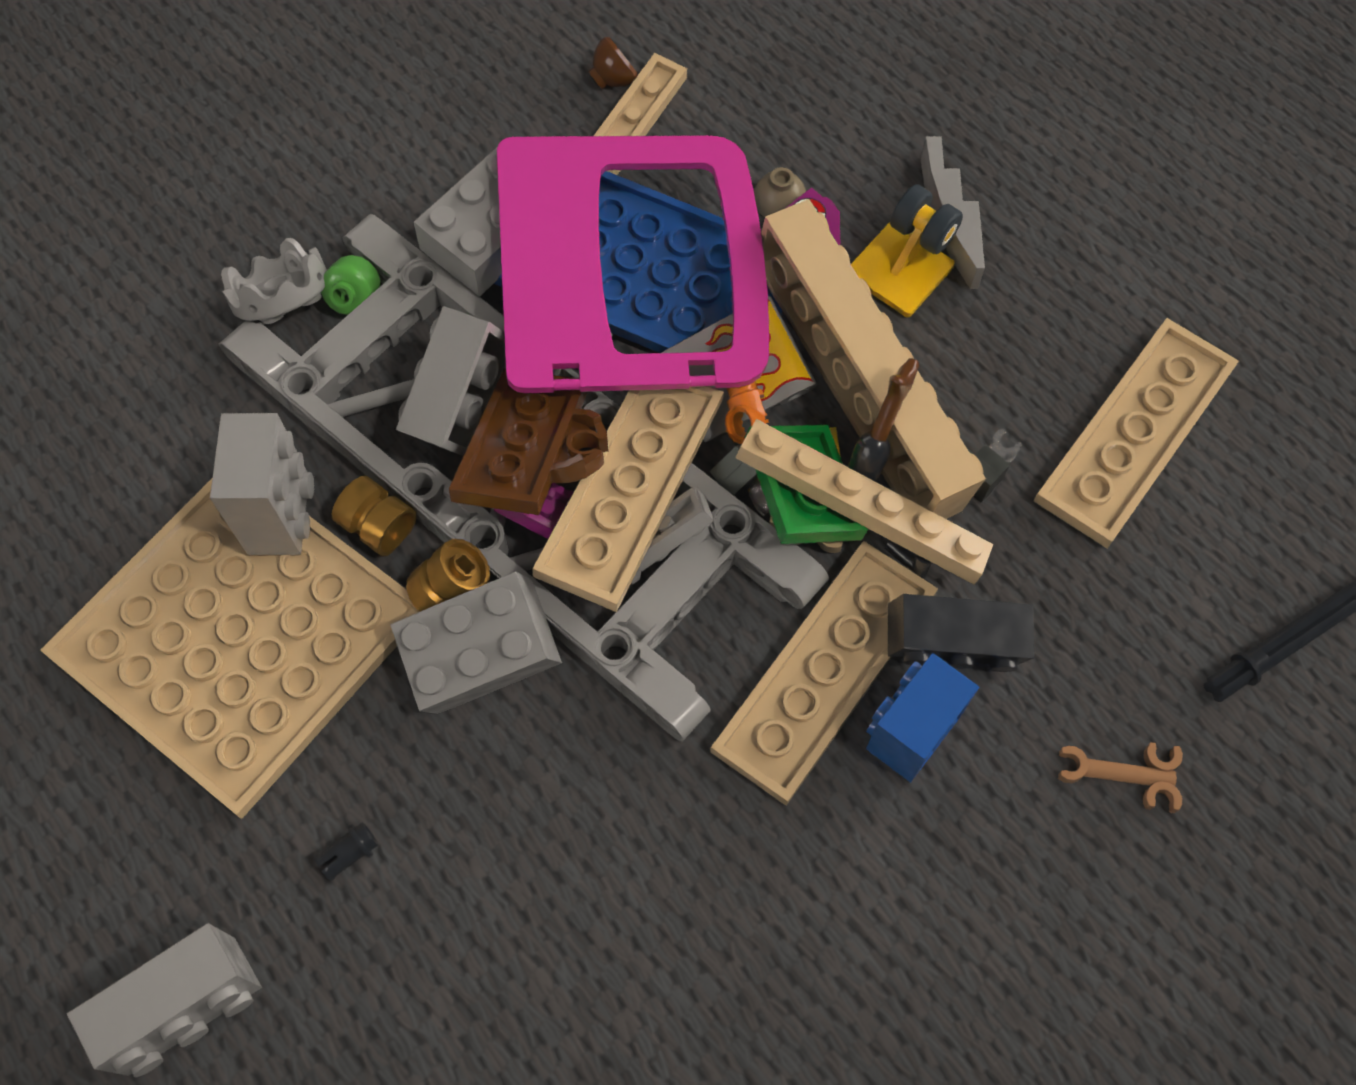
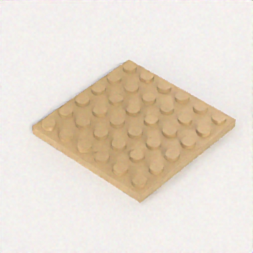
(229, 651)

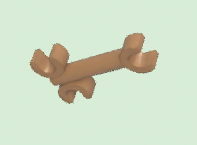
(1157, 775)

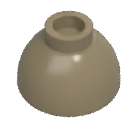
(777, 191)

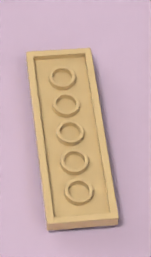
(1135, 432)
(624, 502)
(818, 676)

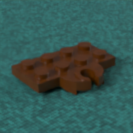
(526, 447)

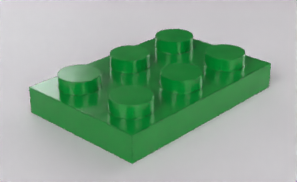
(797, 515)

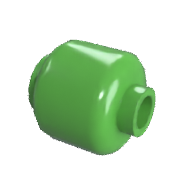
(349, 283)

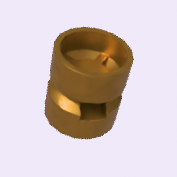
(374, 515)
(447, 574)

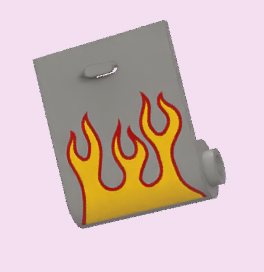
(782, 380)

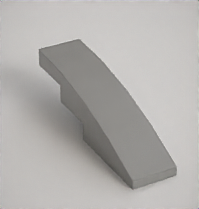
(946, 188)

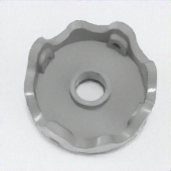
(275, 284)

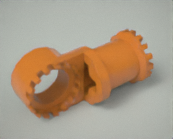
(743, 400)

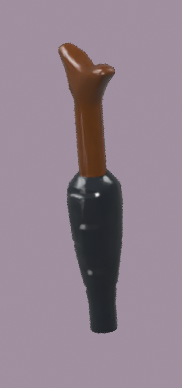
(874, 447)

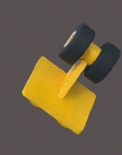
(905, 265)

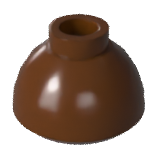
(611, 66)

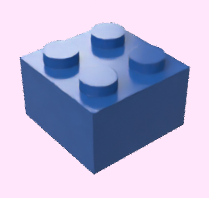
(921, 715)

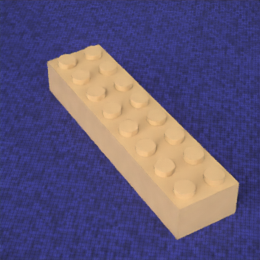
(859, 354)

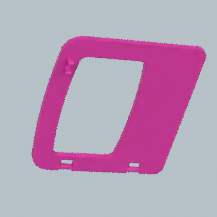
(554, 265)

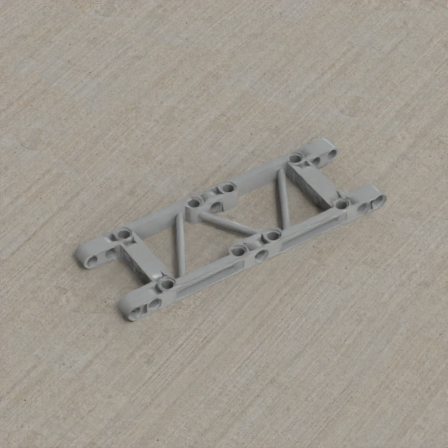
(649, 613)

